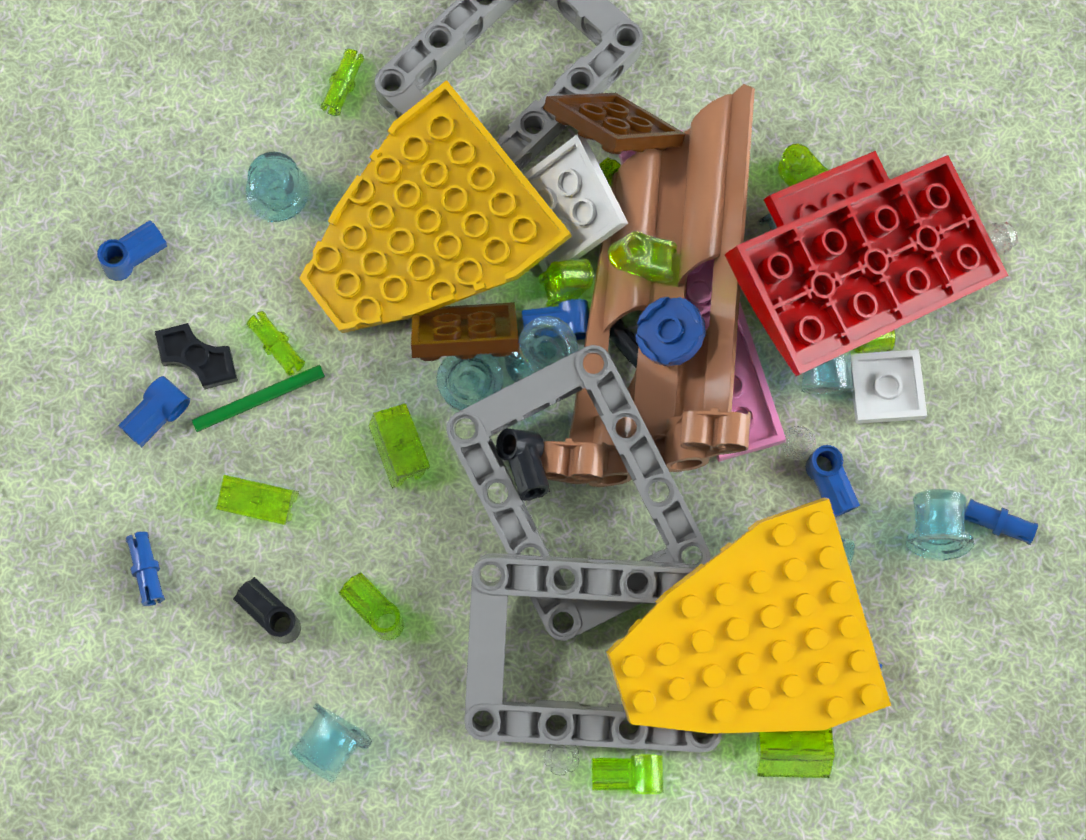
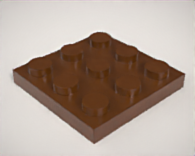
(613, 122)
(465, 331)

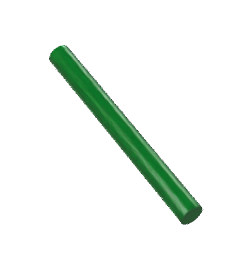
(258, 398)

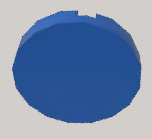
(670, 331)

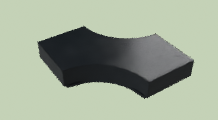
(210, 363)

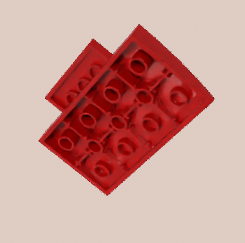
(862, 257)

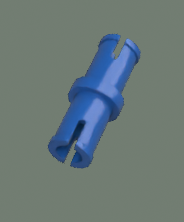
(1000, 521)
(145, 568)

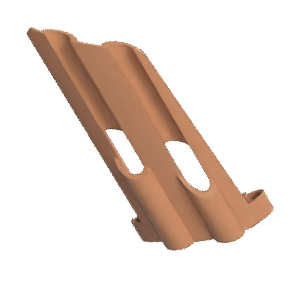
(700, 203)

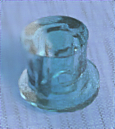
(276, 187)
(540, 345)
(829, 378)
(468, 380)
(940, 525)
(329, 744)

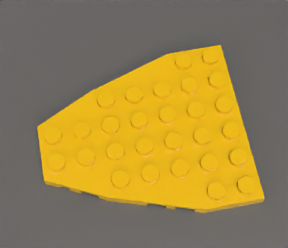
(429, 221)
(756, 637)

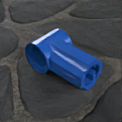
(134, 249)
(573, 312)
(160, 404)
(832, 483)

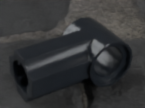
(524, 452)
(266, 610)

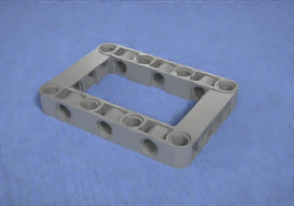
(468, 19)
(637, 452)
(486, 652)

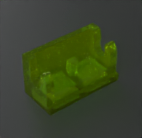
(398, 444)
(256, 499)
(795, 754)

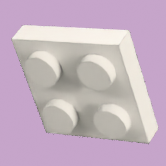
(887, 386)

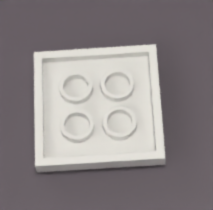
(579, 197)

